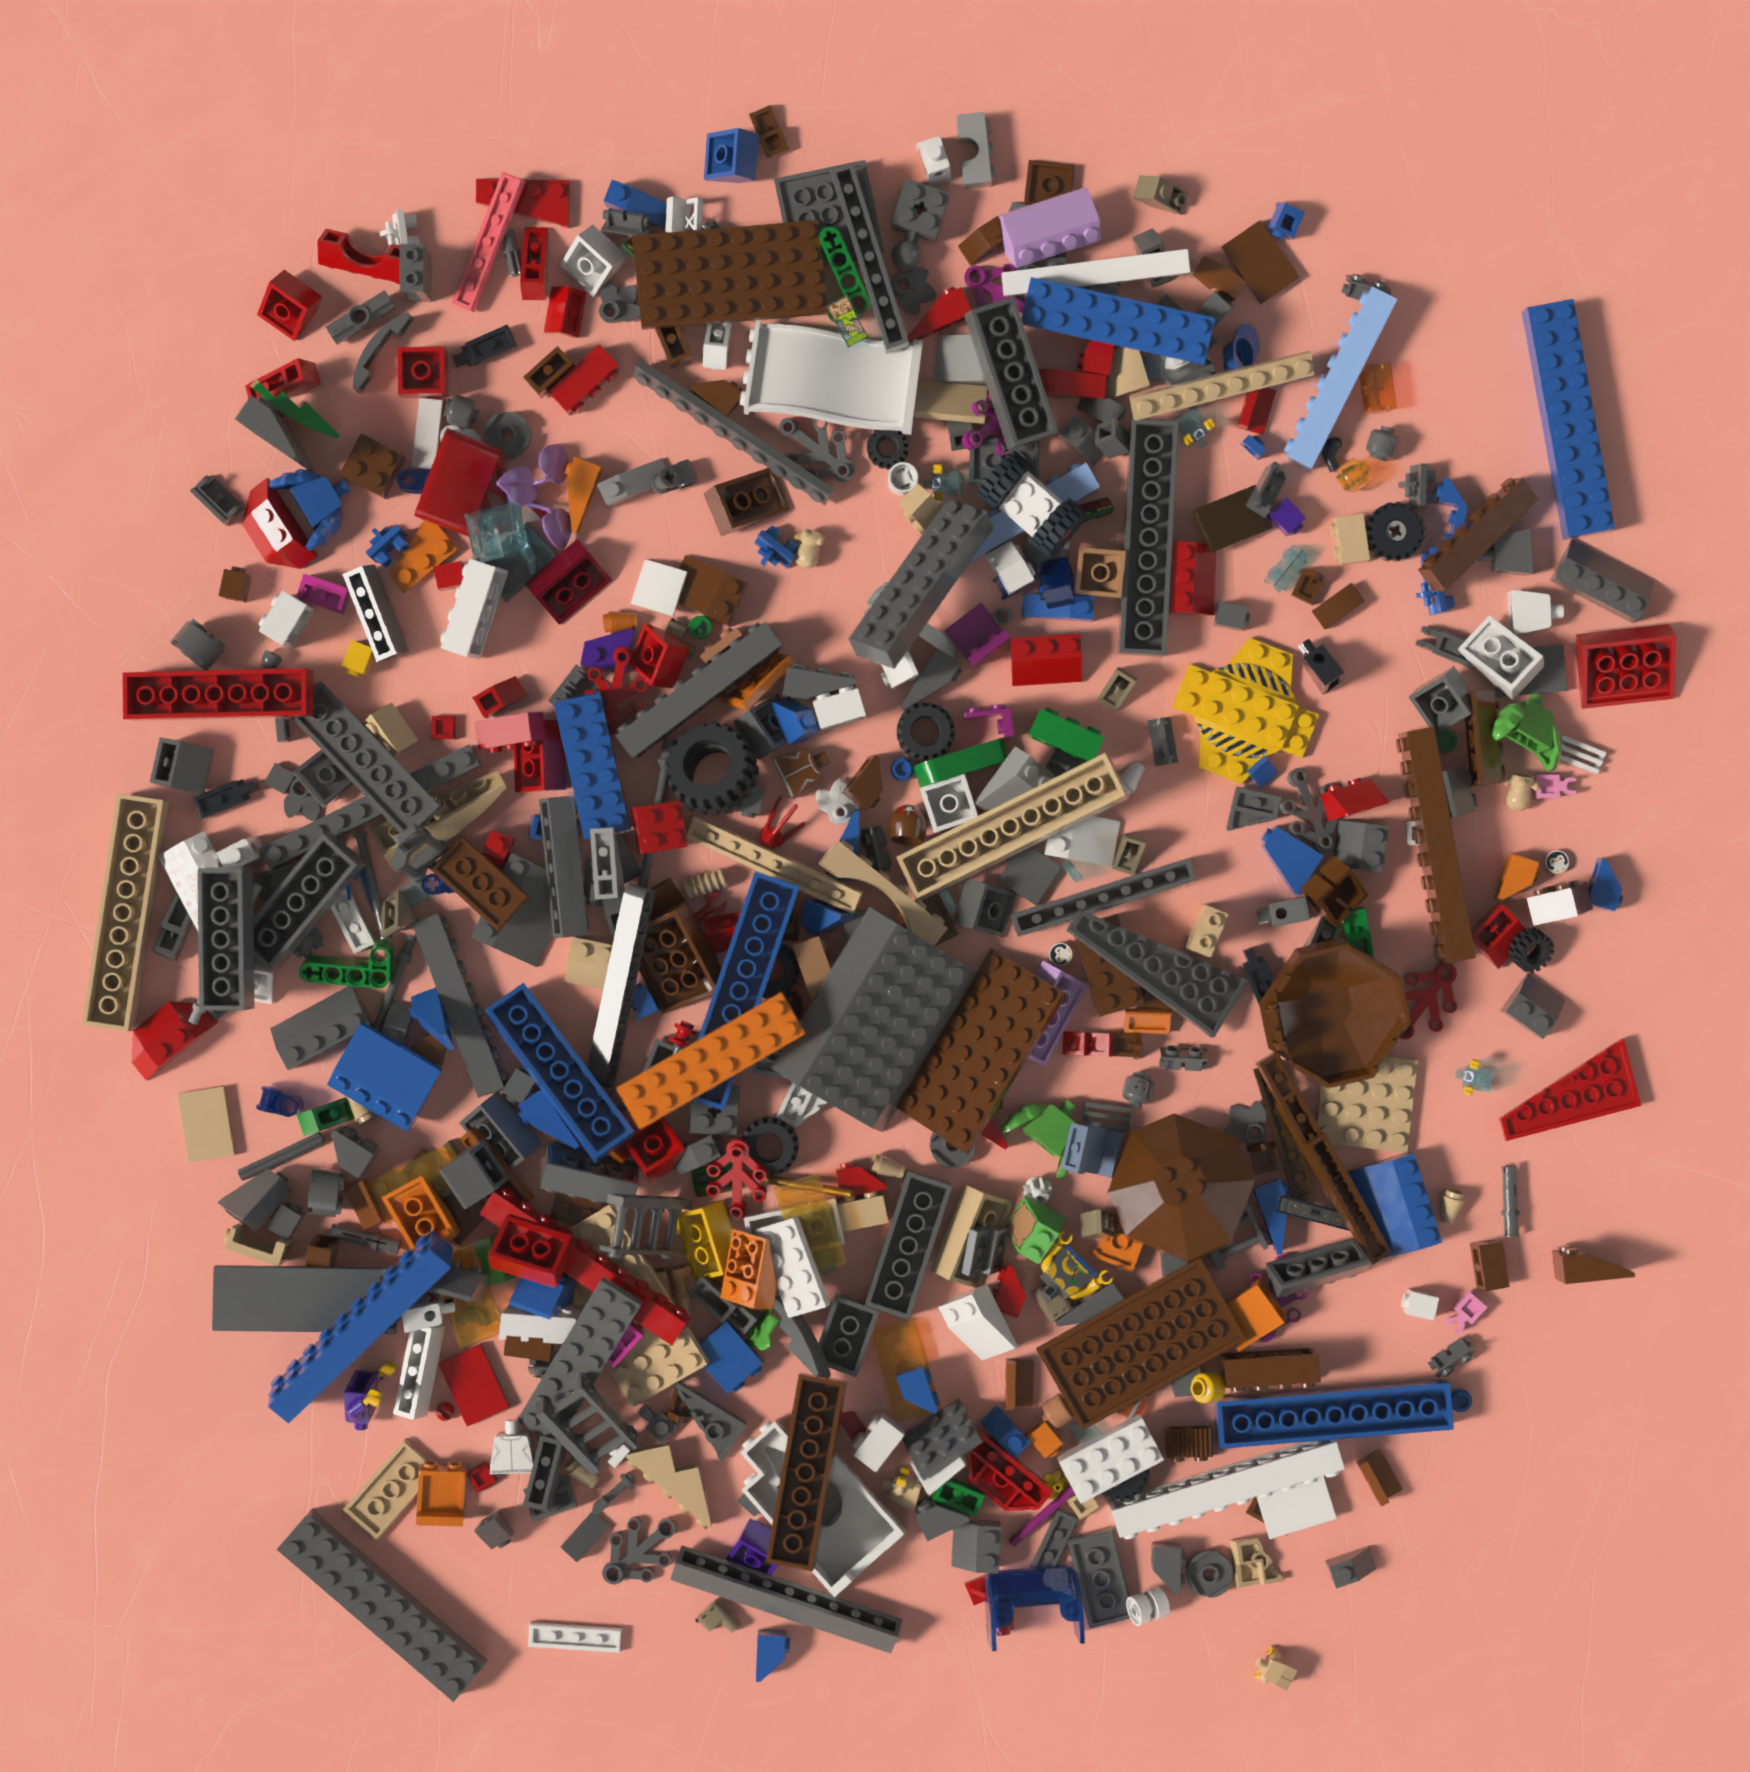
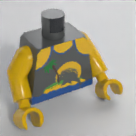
(1068, 1273)

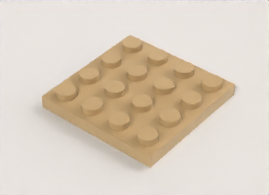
(1371, 1111)

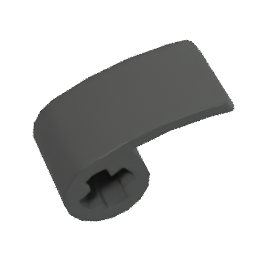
(1102, 409)

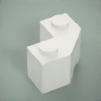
(1010, 567)

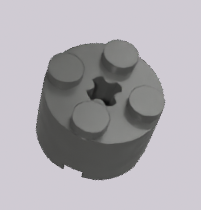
(197, 645)
(324, 1192)

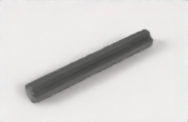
(281, 1156)

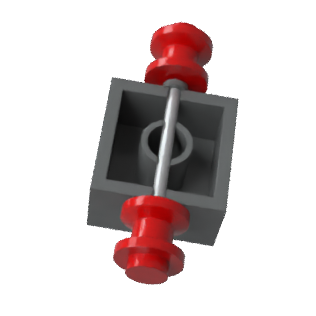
(663, 1049)

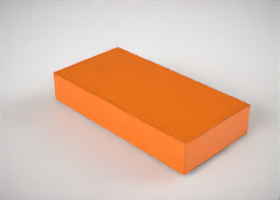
(1147, 1021)

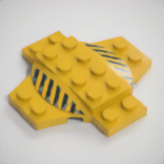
(1245, 710)

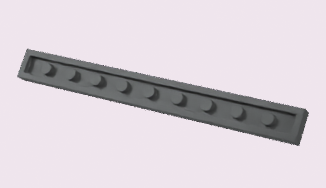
(734, 433)

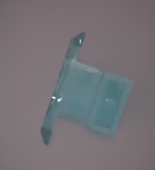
(499, 532)

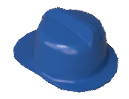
(1242, 349)

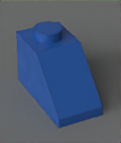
(795, 720)
(1604, 887)
(822, 917)
(1005, 1431)
(770, 1651)

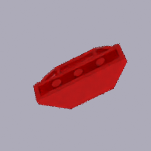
(275, 529)
(166, 1036)
(1005, 1479)

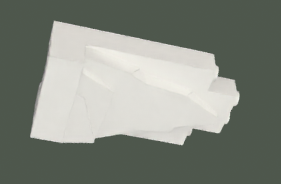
(854, 1539)

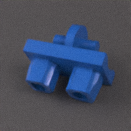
(385, 542)
(773, 550)
(1435, 600)

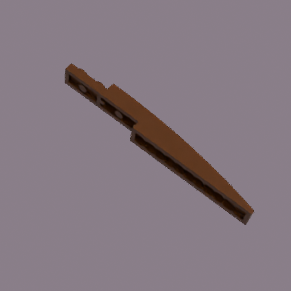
(1322, 1157)

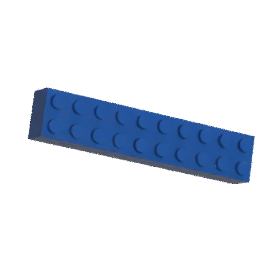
(1568, 419)
(748, 962)
(360, 1326)
(1334, 1413)

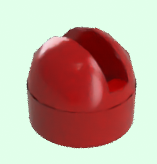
(448, 1408)

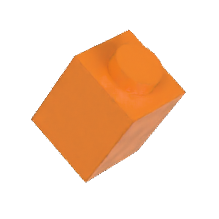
(1045, 1439)

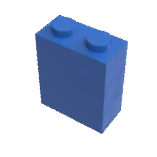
(730, 1357)

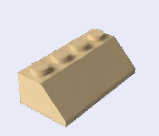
(973, 1210)

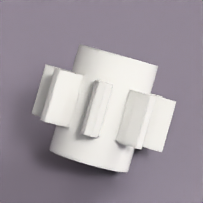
(1038, 1189)

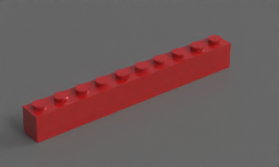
(590, 1267)

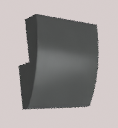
(985, 1250)

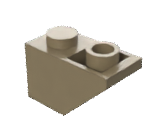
(1160, 194)
(1097, 1224)

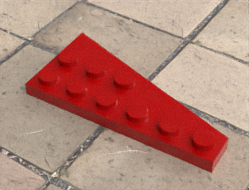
(1587, 1092)

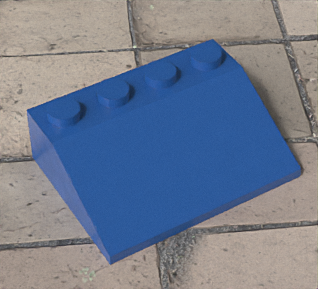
(384, 1076)
(1398, 1202)

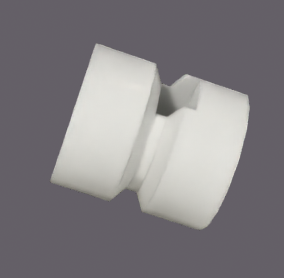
(902, 478)
(1148, 1606)

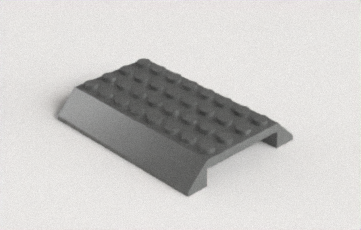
(874, 1020)

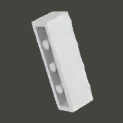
(419, 1372)

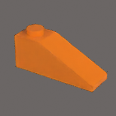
(581, 485)

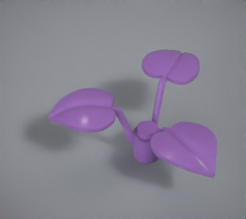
(521, 490)

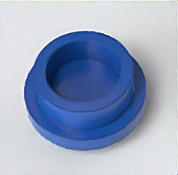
(902, 769)
(1461, 1400)

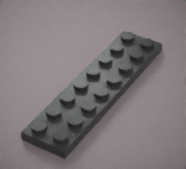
(367, 762)
(583, 1351)

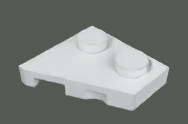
(799, 1105)

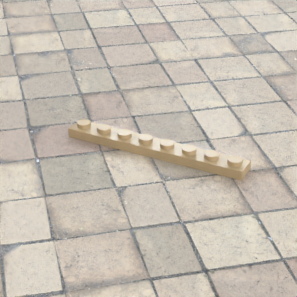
(1222, 385)
(774, 864)

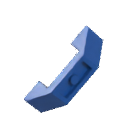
(1449, 496)

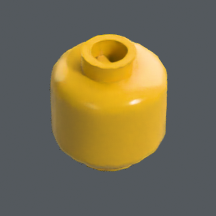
(1208, 1387)

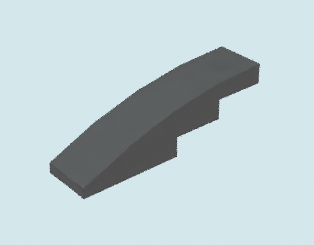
(803, 1342)

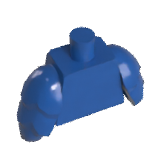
(317, 502)

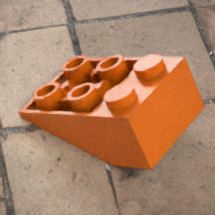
(749, 1272)

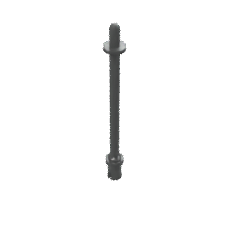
(659, 797)

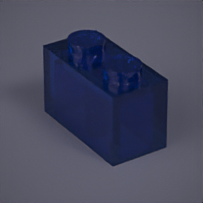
(1056, 583)

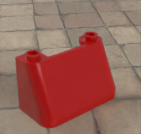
(457, 480)

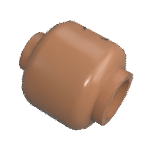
(1057, 1411)

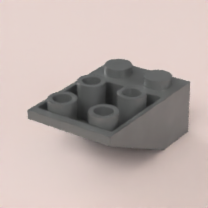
(806, 684)

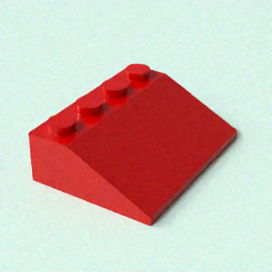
(1626, 666)

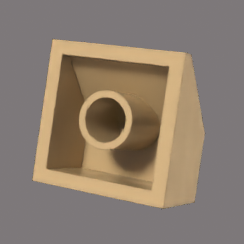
(588, 962)

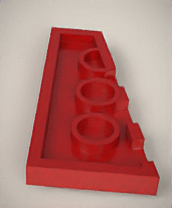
(539, 199)

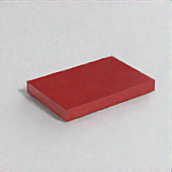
(473, 1385)

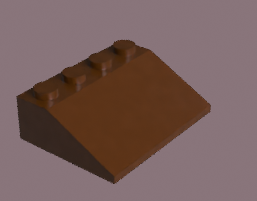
(678, 959)

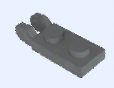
(1445, 646)

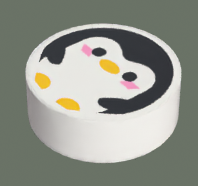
(1556, 862)
(1060, 954)

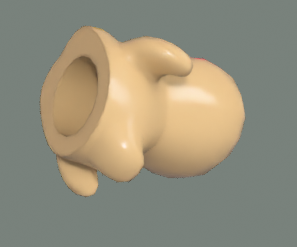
(809, 551)
(1519, 794)

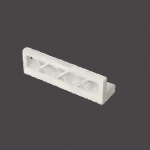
(679, 217)

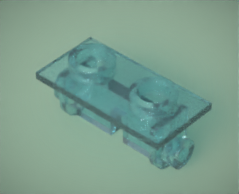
(1279, 575)

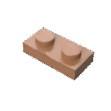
(711, 648)

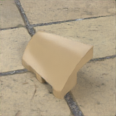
(1126, 373)
(1251, 1563)

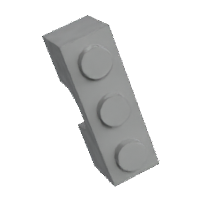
(973, 129)

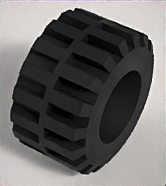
(945, 725)
(790, 975)
(788, 1137)

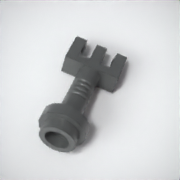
(628, 1481)

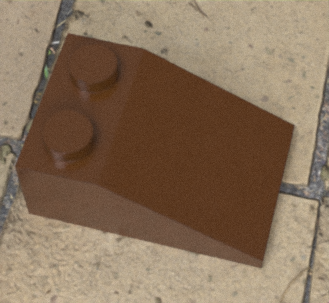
(746, 501)
(711, 591)
(1579, 1267)

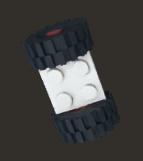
(1031, 504)

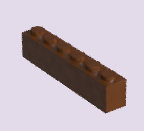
(1477, 534)

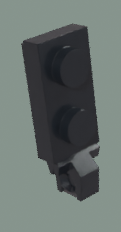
(486, 347)
(224, 797)
(1257, 973)

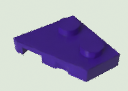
(600, 650)

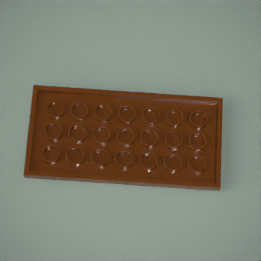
(730, 274)
(981, 1051)
(1140, 1343)

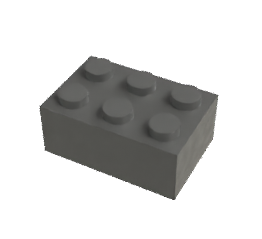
(847, 1333)

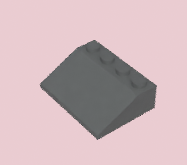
(269, 425)
(531, 926)

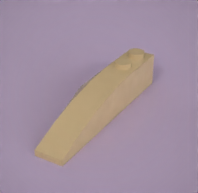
(457, 812)

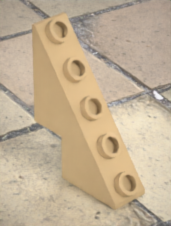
(681, 1483)

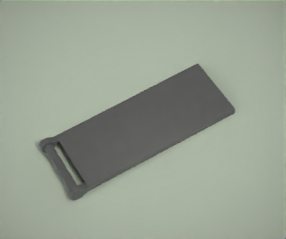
(287, 1296)

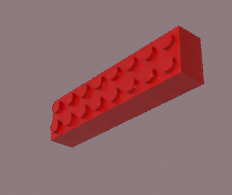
(218, 694)

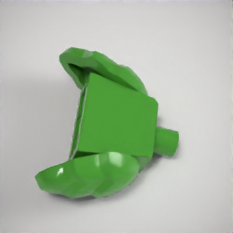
(1532, 728)
(1045, 1126)

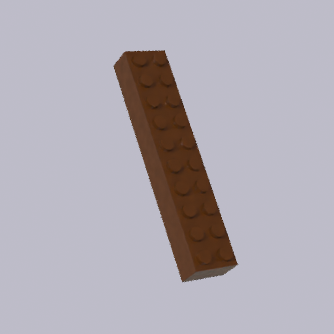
(1436, 845)

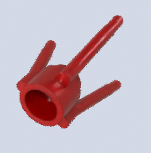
(771, 836)

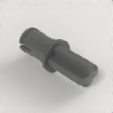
(511, 253)

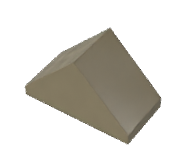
(1117, 688)
(1128, 854)
(396, 914)

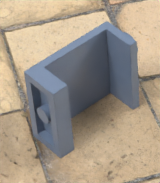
(1092, 1150)

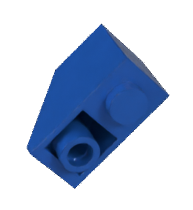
(916, 1388)

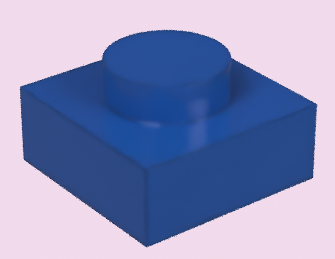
(1254, 446)

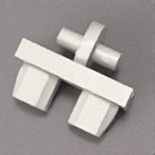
(401, 222)

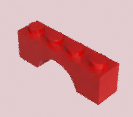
(339, 252)

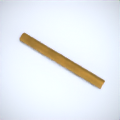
(828, 1189)

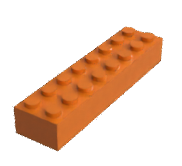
(710, 1060)

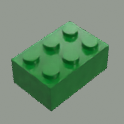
(1065, 735)

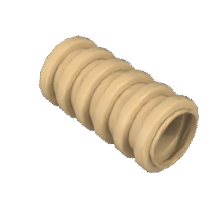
(705, 883)

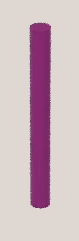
(1041, 1516)

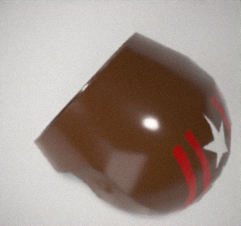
(909, 822)

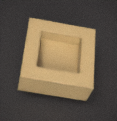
(1082, 1509)

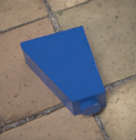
(1290, 857)

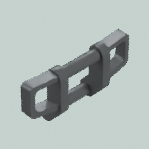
(410, 841)

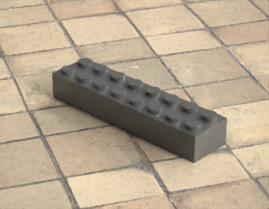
(921, 583)
(699, 691)

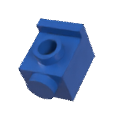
(1292, 217)
(643, 1001)

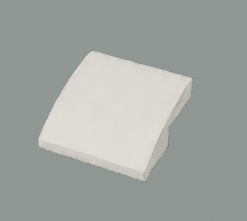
(659, 588)

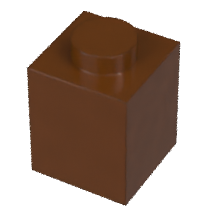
(235, 584)

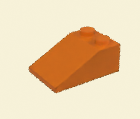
(419, 1211)

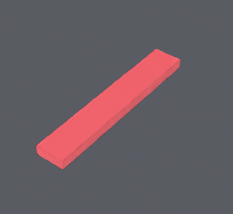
(488, 242)

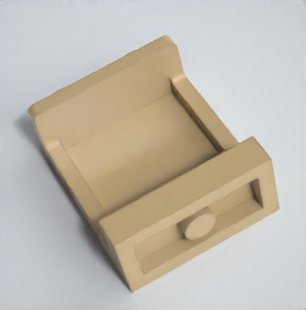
(1206, 930)
(273, 1255)

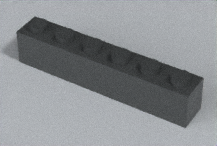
(564, 866)

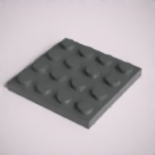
(813, 197)

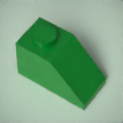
(325, 1116)

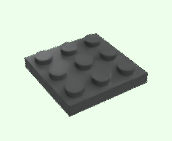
(941, 1439)

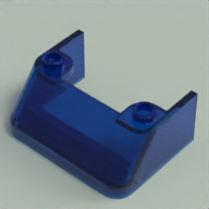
(1032, 1588)

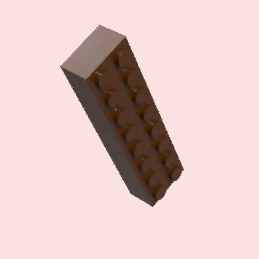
(806, 1472)

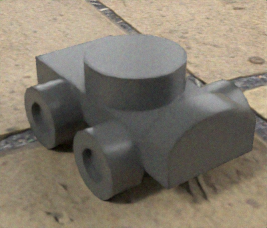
(313, 939)

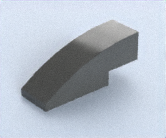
(174, 930)
(708, 1294)

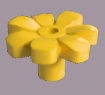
(1056, 1479)

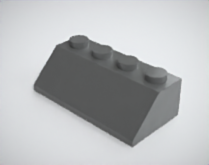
(1603, 581)
(319, 1027)
(579, 1176)
(1316, 1267)

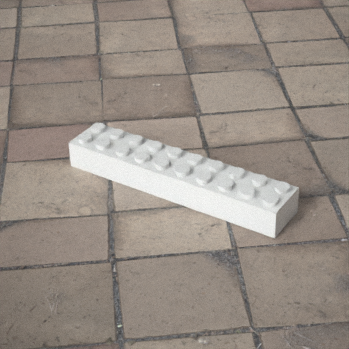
(1226, 1486)

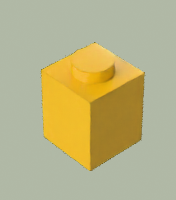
(358, 659)

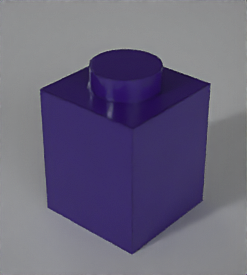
(1287, 517)

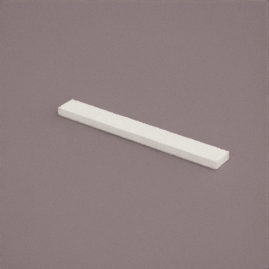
(1101, 271)

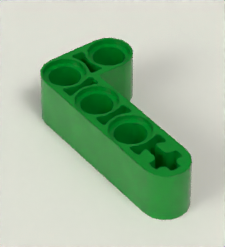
(844, 269)
(961, 762)
(347, 965)

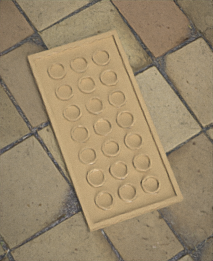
(652, 1361)

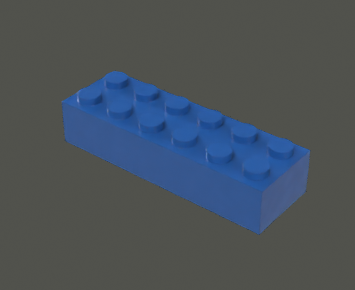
(592, 763)

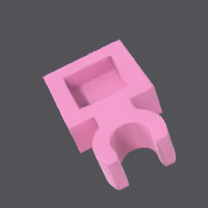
(1551, 786)
(1468, 1309)

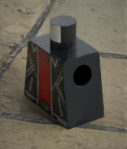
(1324, 675)

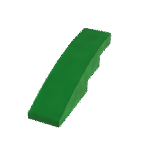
(302, 413)
(1357, 930)

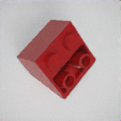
(1494, 934)

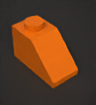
(1516, 876)

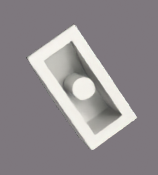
(717, 346)

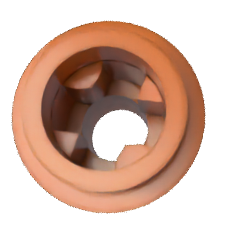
(619, 621)

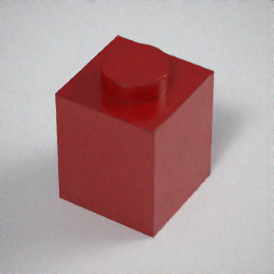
(448, 575)

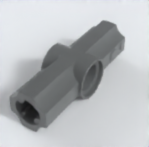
(347, 326)

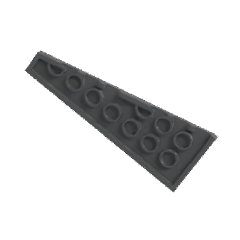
(1183, 983)

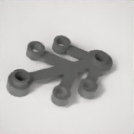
(821, 450)
(1312, 814)
(636, 1554)

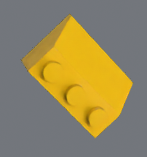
(706, 1238)

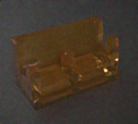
(1377, 388)

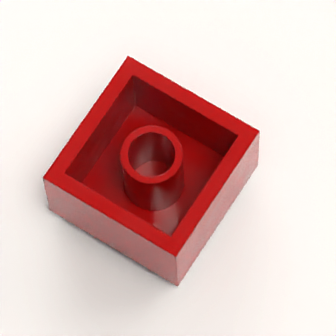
(422, 372)
(658, 827)

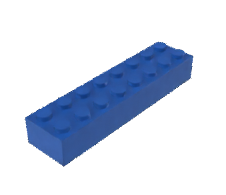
(1118, 321)
(559, 1073)

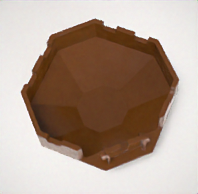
(1334, 1012)
(1181, 1188)

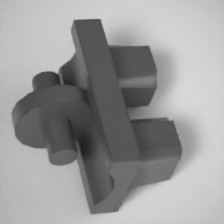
(1416, 485)

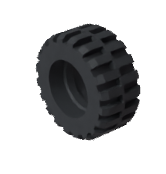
(699, 744)

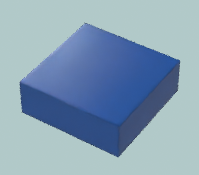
(1262, 771)

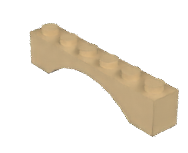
(843, 863)

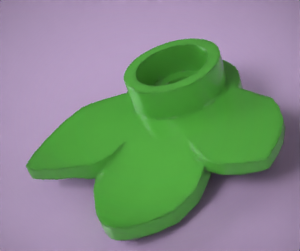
(760, 1333)

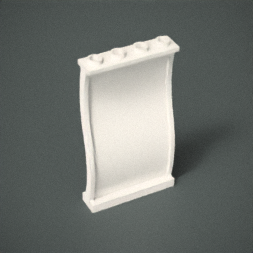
(820, 378)

